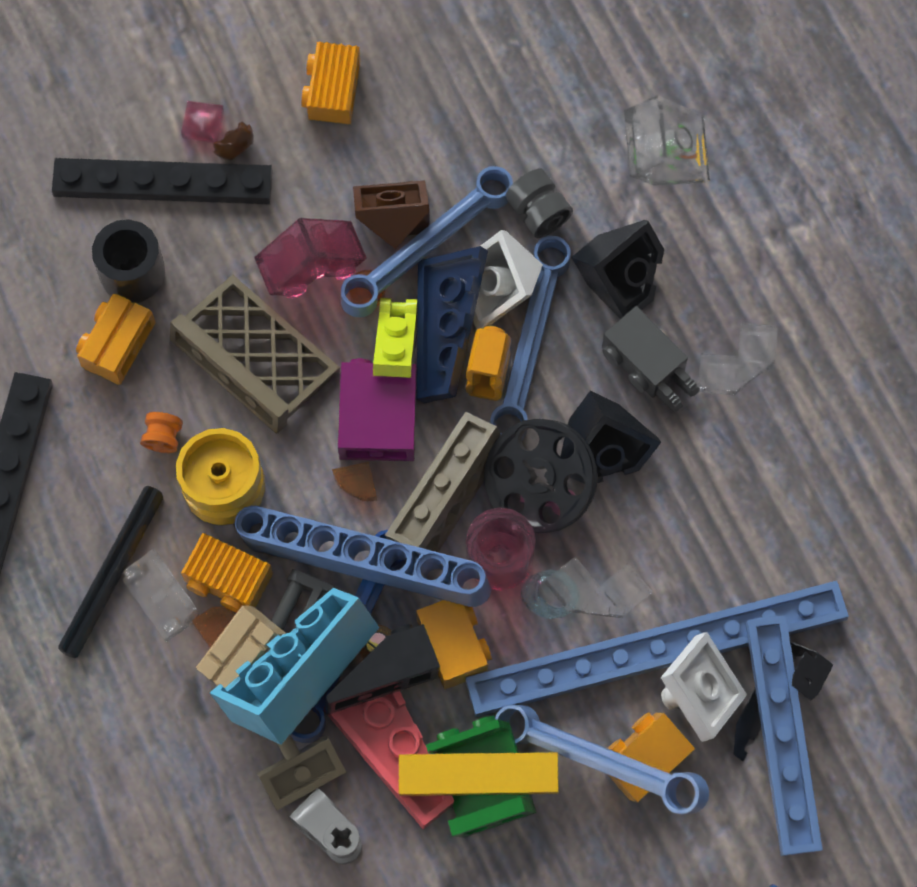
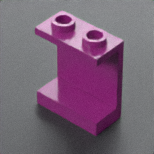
(376, 414)

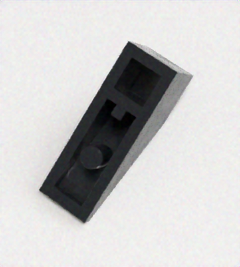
(394, 665)

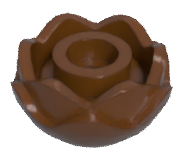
(234, 142)

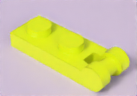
(395, 338)

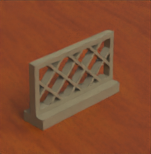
(236, 377)

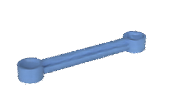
(425, 242)
(532, 332)
(607, 760)

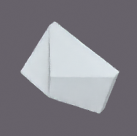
(506, 279)

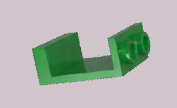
(482, 812)

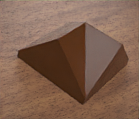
(393, 209)

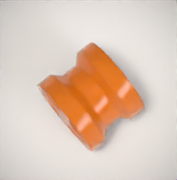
(161, 432)

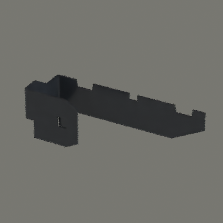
(811, 665)

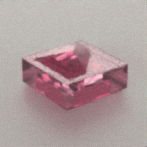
(202, 121)

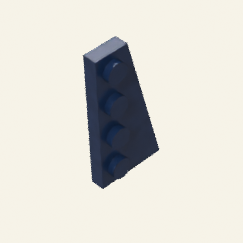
(444, 319)

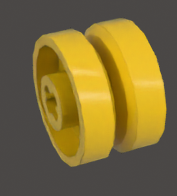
(220, 475)

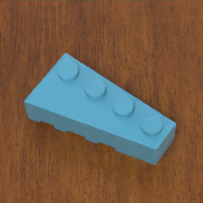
(298, 668)

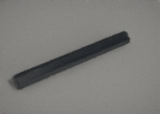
(110, 572)

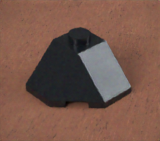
(622, 266)
(613, 436)

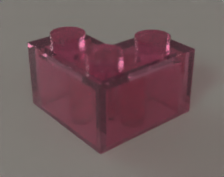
(309, 252)

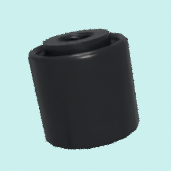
(124, 245)

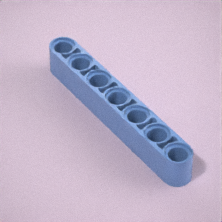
(375, 567)

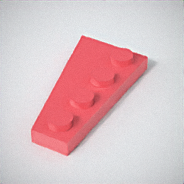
(379, 734)

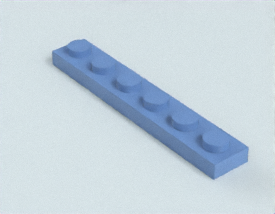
(783, 736)

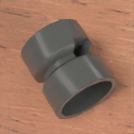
(535, 198)

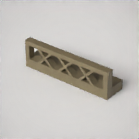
(446, 486)

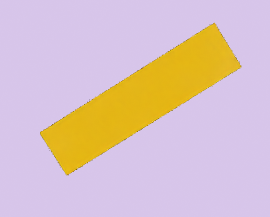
(478, 774)

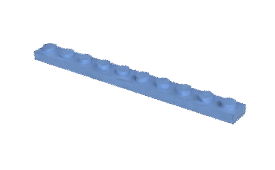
(647, 649)

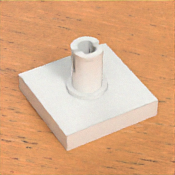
(702, 687)

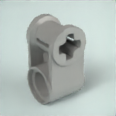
(322, 823)

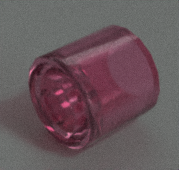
(504, 530)

